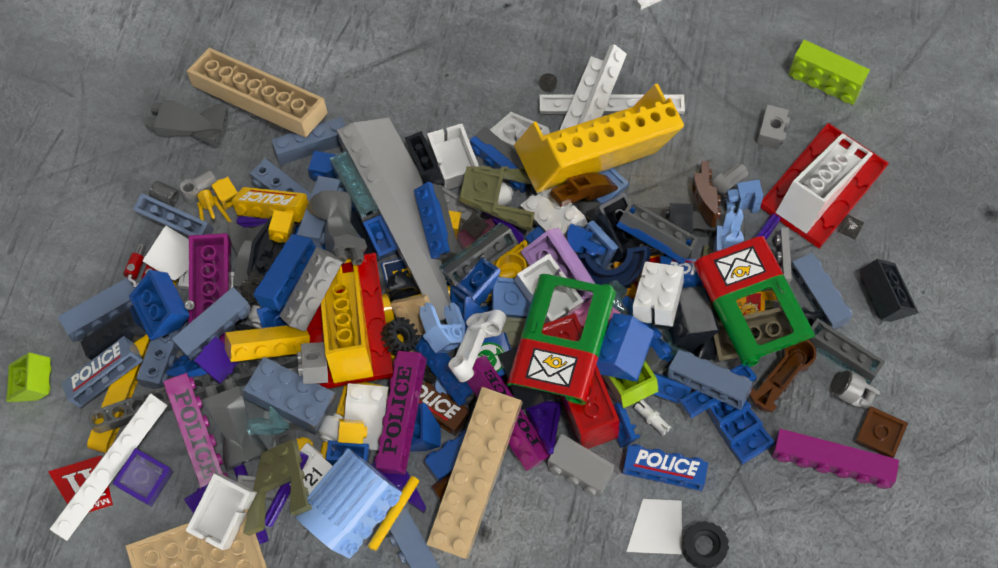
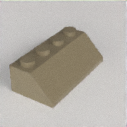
(765, 327)

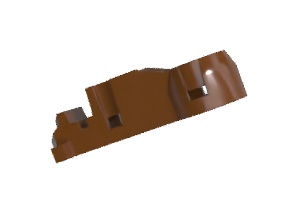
(782, 378)

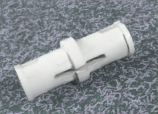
(652, 417)

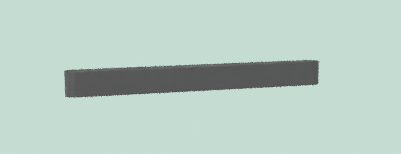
(127, 406)

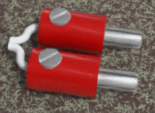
(134, 265)

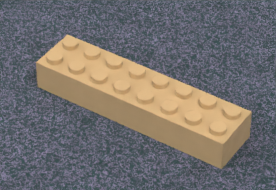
(257, 92)
(474, 473)

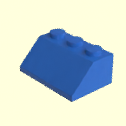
(158, 304)
(624, 347)

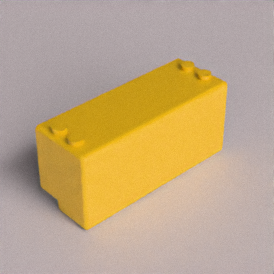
(599, 142)

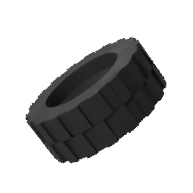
(712, 531)

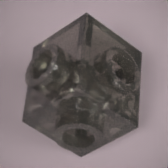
(249, 286)

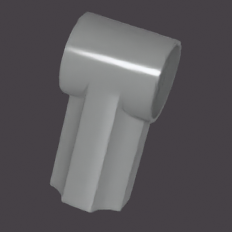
(730, 179)
(198, 184)

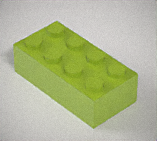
(828, 72)
(630, 391)

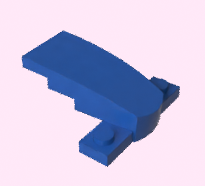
(738, 428)

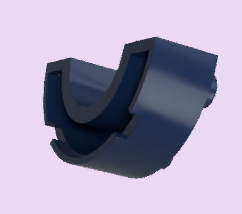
(626, 274)

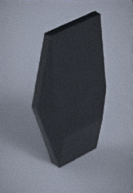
(264, 251)

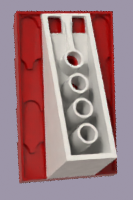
(823, 185)

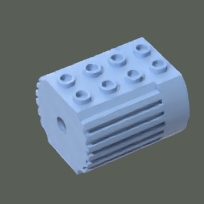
(348, 504)

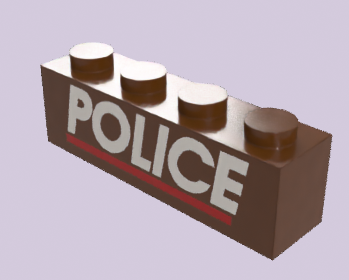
(446, 412)

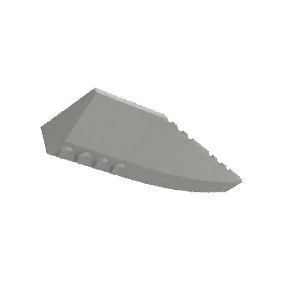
(392, 181)

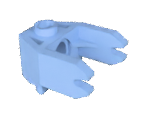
(730, 232)
(443, 337)

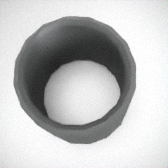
(164, 193)

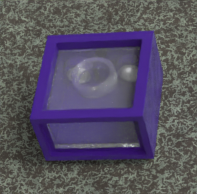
(143, 477)

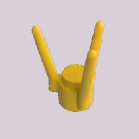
(207, 201)

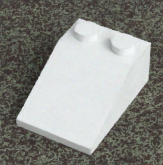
(513, 127)
(369, 405)

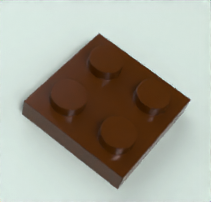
(881, 432)

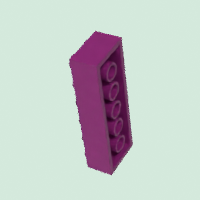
(208, 271)

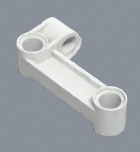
(479, 327)

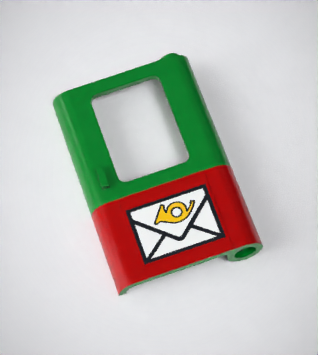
(742, 272)
(559, 363)

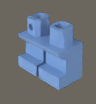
(745, 196)

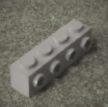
(310, 289)

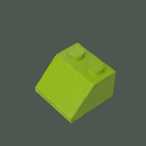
(28, 378)

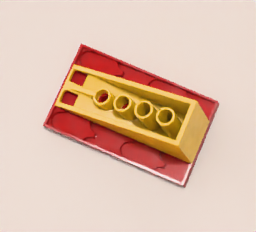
(352, 324)

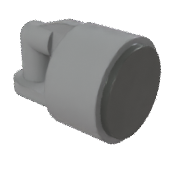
(850, 387)

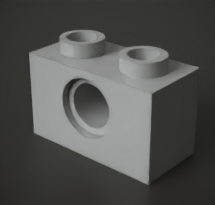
(772, 136)
(313, 363)

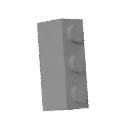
(580, 466)

